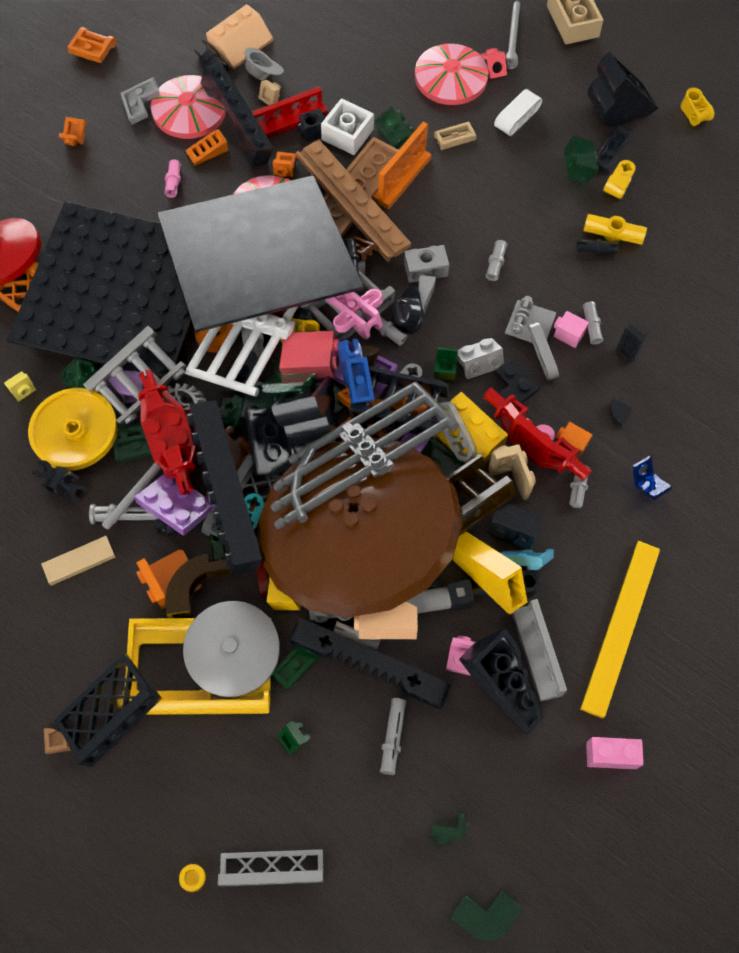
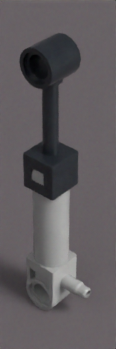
(461, 595)

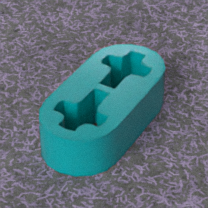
(255, 515)

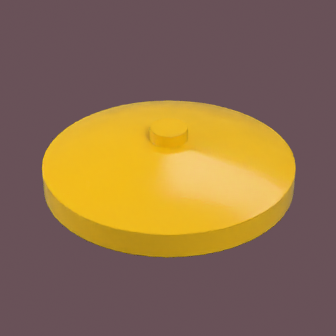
(73, 428)

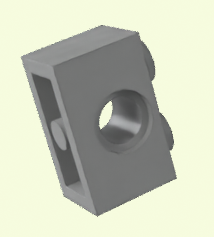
(415, 263)

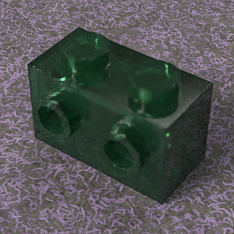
(580, 159)

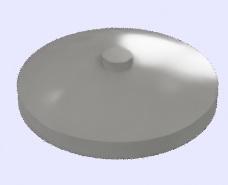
(231, 649)

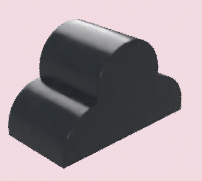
(619, 93)
(307, 413)

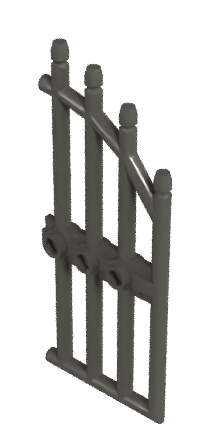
(364, 450)

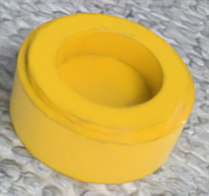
(192, 878)

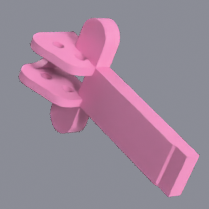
(349, 304)

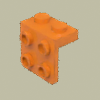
(159, 575)

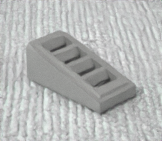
(426, 289)

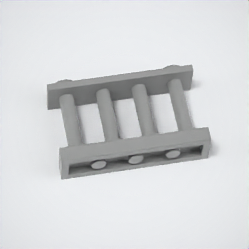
(388, 299)
(114, 368)

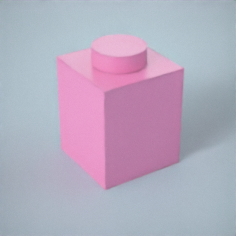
(570, 329)

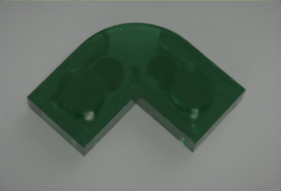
(488, 924)

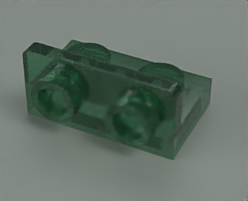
(393, 127)

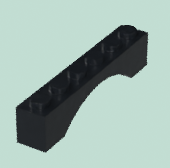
(253, 140)

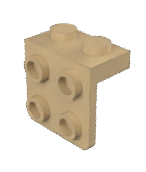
(513, 459)

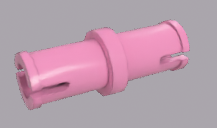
(172, 179)

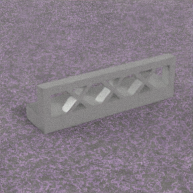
(539, 652)
(267, 877)

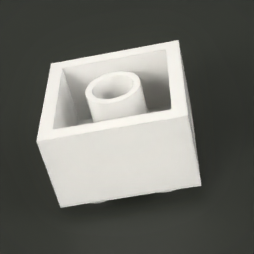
(347, 126)

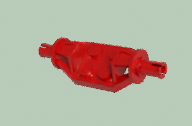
(167, 432)
(533, 441)

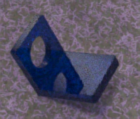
(648, 481)

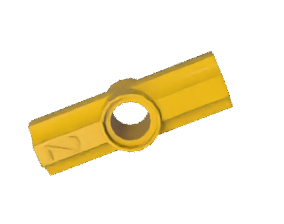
(615, 229)

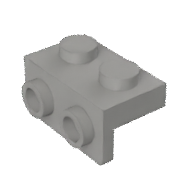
(480, 357)

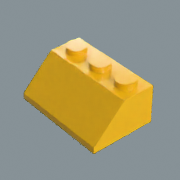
(482, 429)

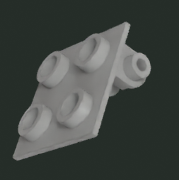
(525, 314)

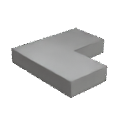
(136, 97)

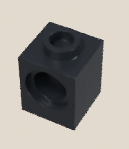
(310, 124)

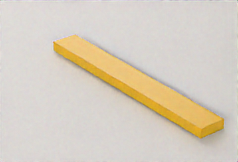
(620, 630)

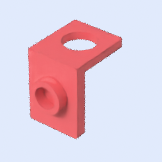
(493, 56)

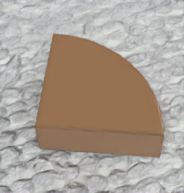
(55, 741)

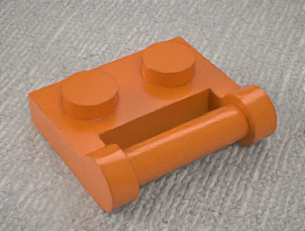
(91, 45)

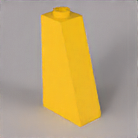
(491, 571)

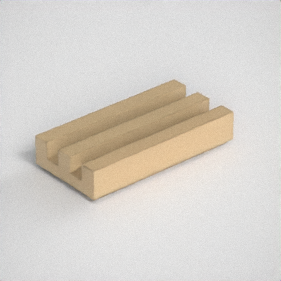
(456, 137)

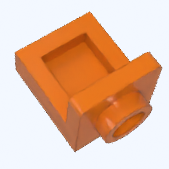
(73, 131)
(284, 164)

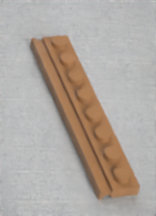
(353, 200)

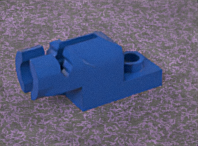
(355, 372)

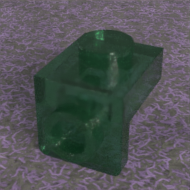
(444, 835)

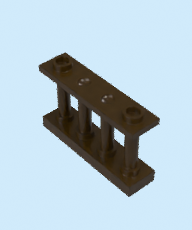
(486, 502)

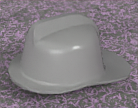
(260, 65)

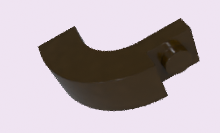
(186, 580)

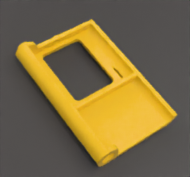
(186, 702)

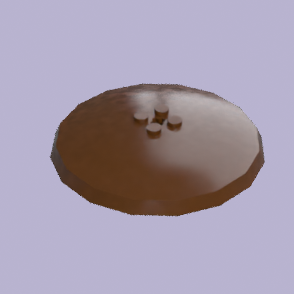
(367, 543)

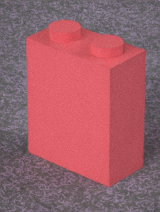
(310, 353)

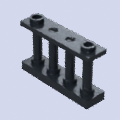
(394, 379)

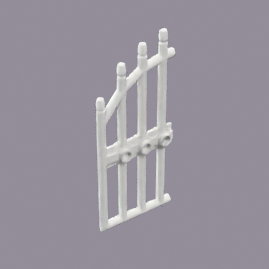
(266, 324)

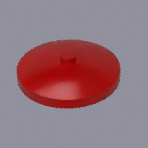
(18, 248)

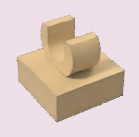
(269, 92)

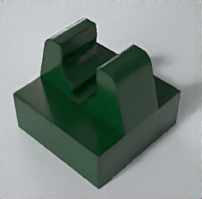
(292, 737)

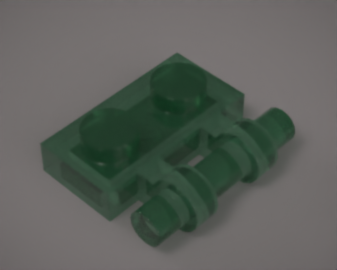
(128, 446)

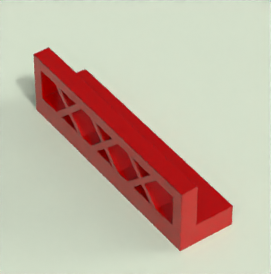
(288, 118)

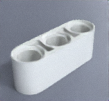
(518, 112)

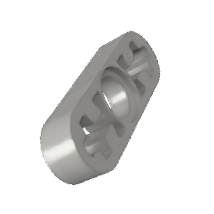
(543, 350)
(468, 442)

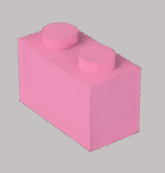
(614, 753)

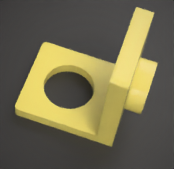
(20, 386)

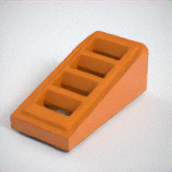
(214, 139)

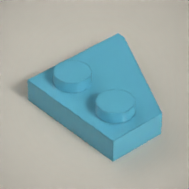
(528, 558)

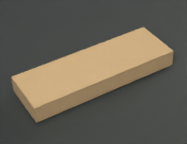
(78, 560)

